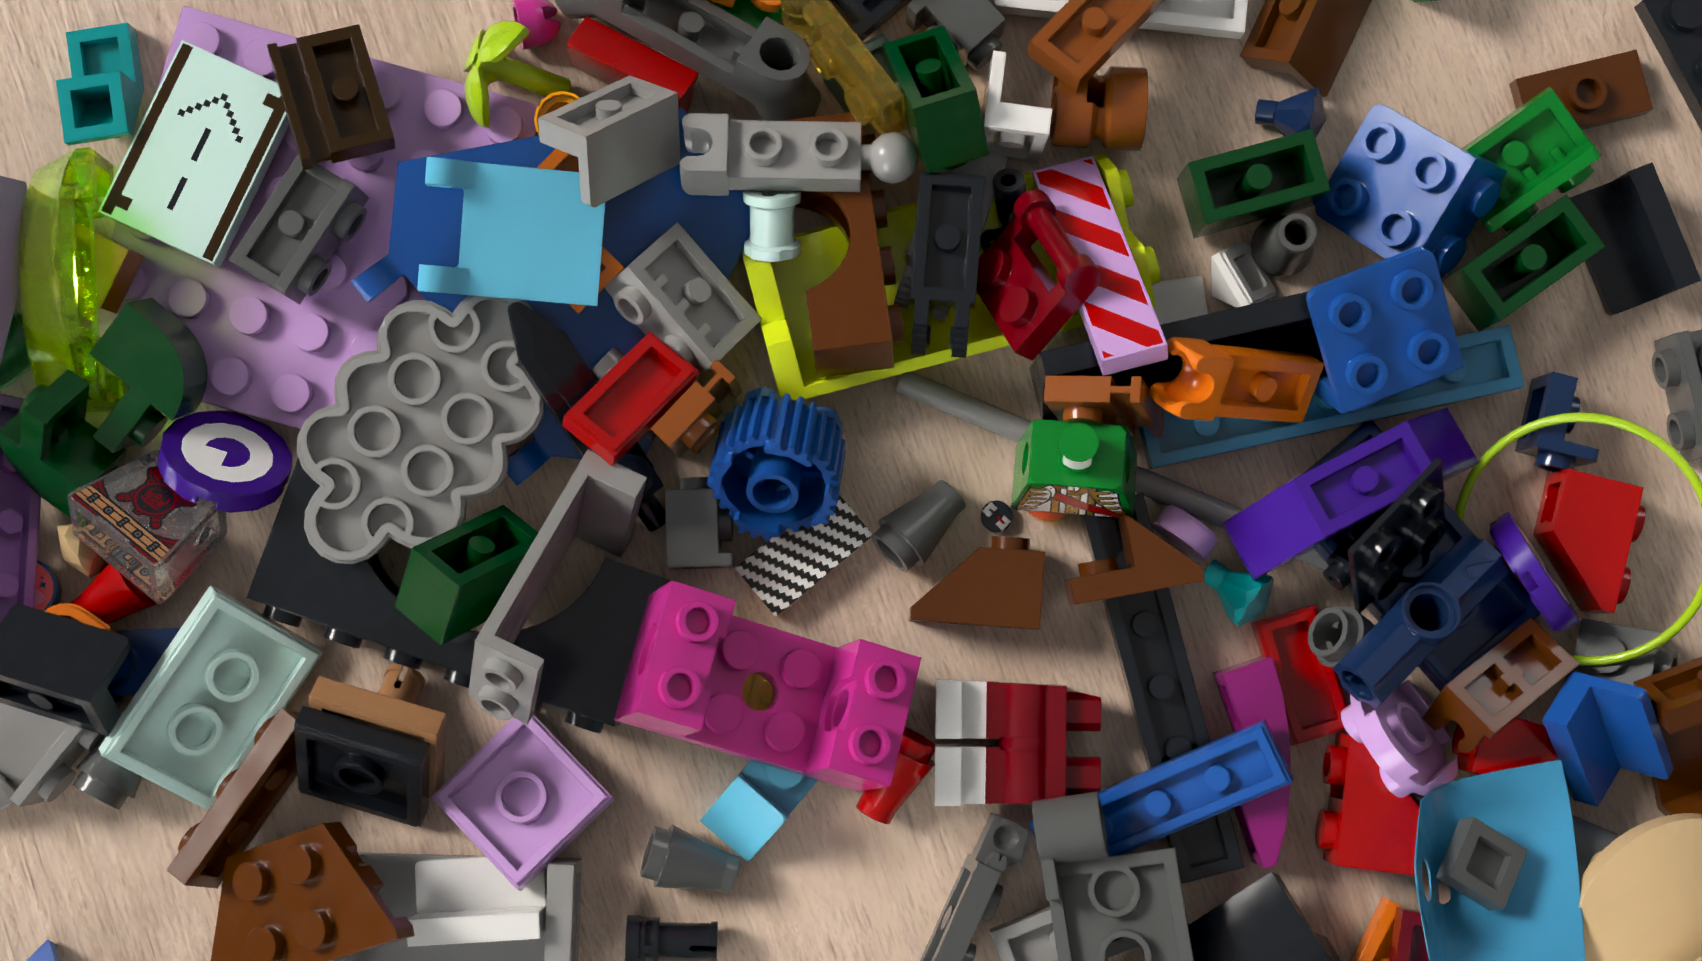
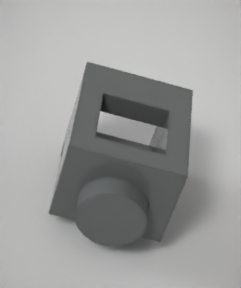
(970, 24)
(696, 527)

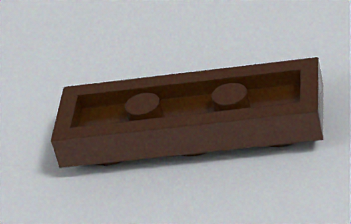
(241, 805)

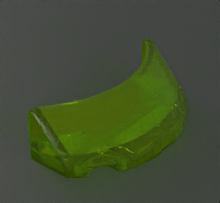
(60, 273)

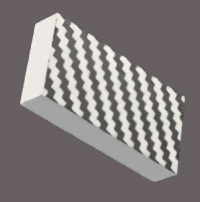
(798, 560)

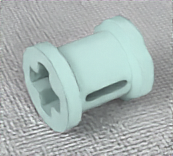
(772, 225)

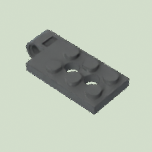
(1105, 895)

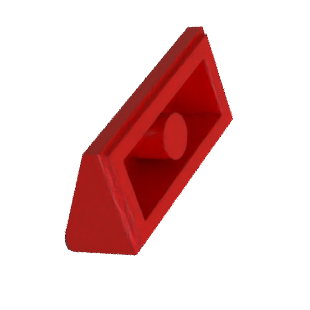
(615, 56)

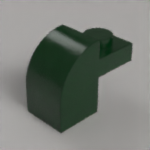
(160, 365)
(55, 444)

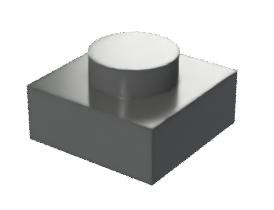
(1481, 864)

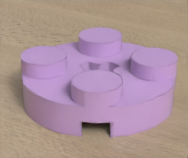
(1402, 741)

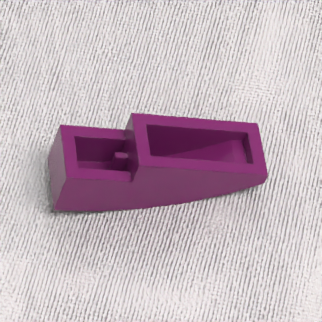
(1250, 695)

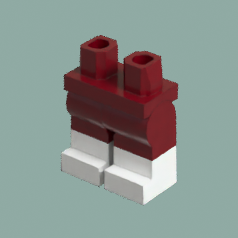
(1030, 745)

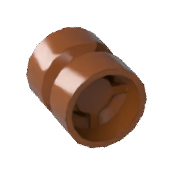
(1104, 108)

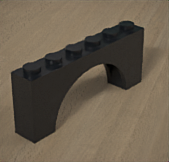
(582, 646)

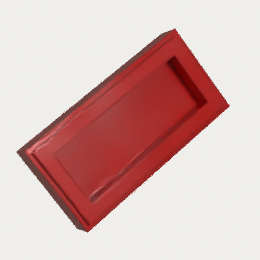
(630, 398)
(1309, 688)

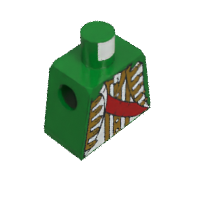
(1075, 469)

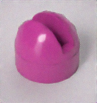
(535, 16)

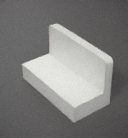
(1010, 127)
(474, 903)

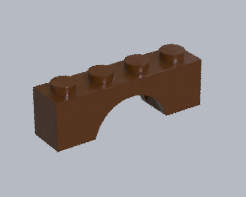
(849, 310)

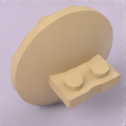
(1646, 893)

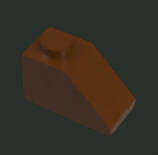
(989, 588)

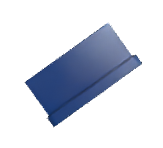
(1603, 728)

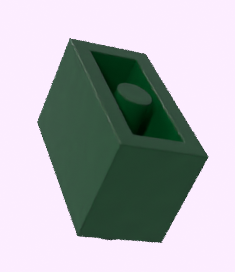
(939, 99)
(1253, 183)
(1523, 263)
(463, 573)

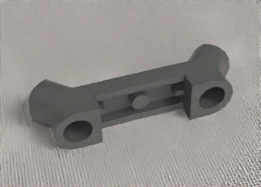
(757, 64)

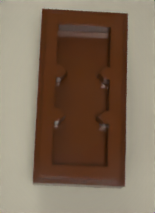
(1592, 90)

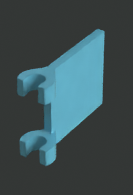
(519, 234)

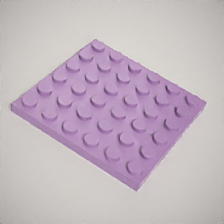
(257, 344)

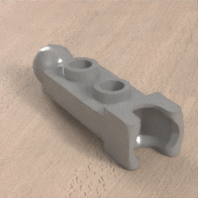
(787, 156)

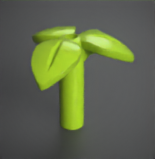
(489, 63)

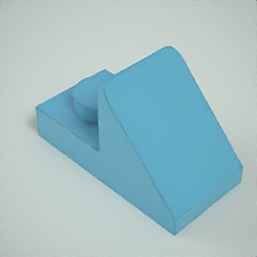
(755, 806)

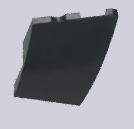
(1258, 926)

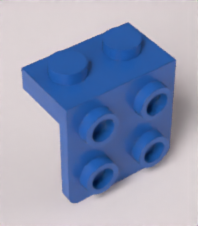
(1409, 189)
(1382, 330)

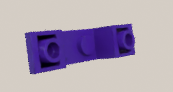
(1345, 491)

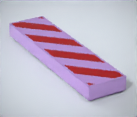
(1119, 310)

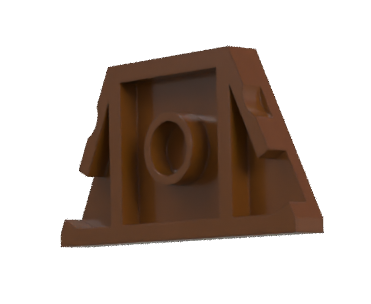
(303, 901)

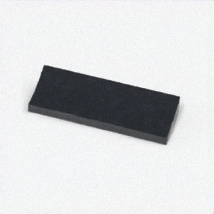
(1267, 325)

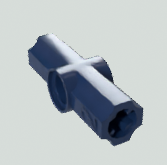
(1397, 643)

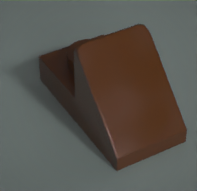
(1150, 567)

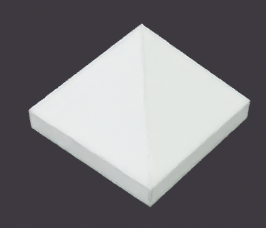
(1239, 278)

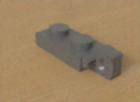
(976, 890)

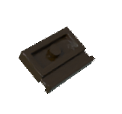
(331, 97)

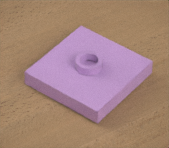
(522, 799)

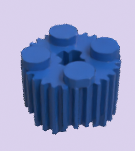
(778, 463)

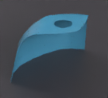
(1542, 911)

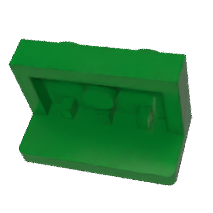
(1541, 153)

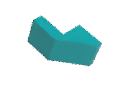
(104, 85)

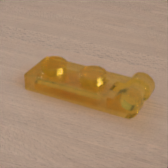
(842, 55)

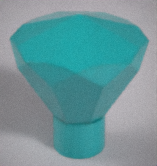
(1238, 592)

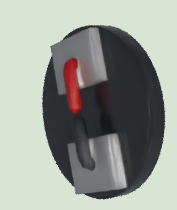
(996, 516)

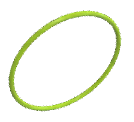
(1638, 430)

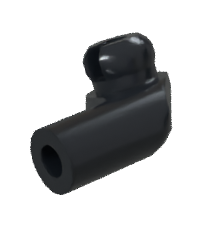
(1007, 187)

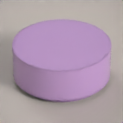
(1185, 531)

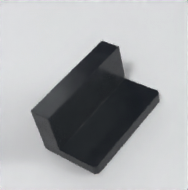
(1641, 239)
(60, 668)

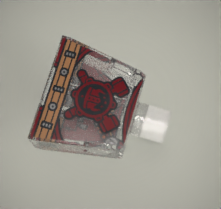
(146, 526)

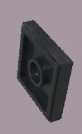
(362, 766)

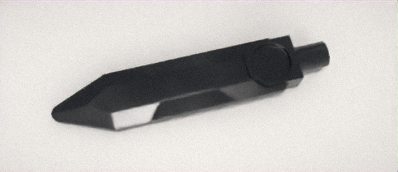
(561, 381)

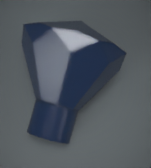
(1294, 113)

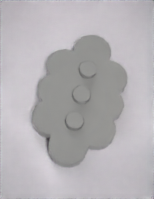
(416, 428)

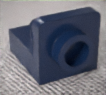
(1551, 396)

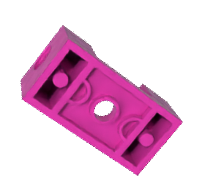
(831, 707)

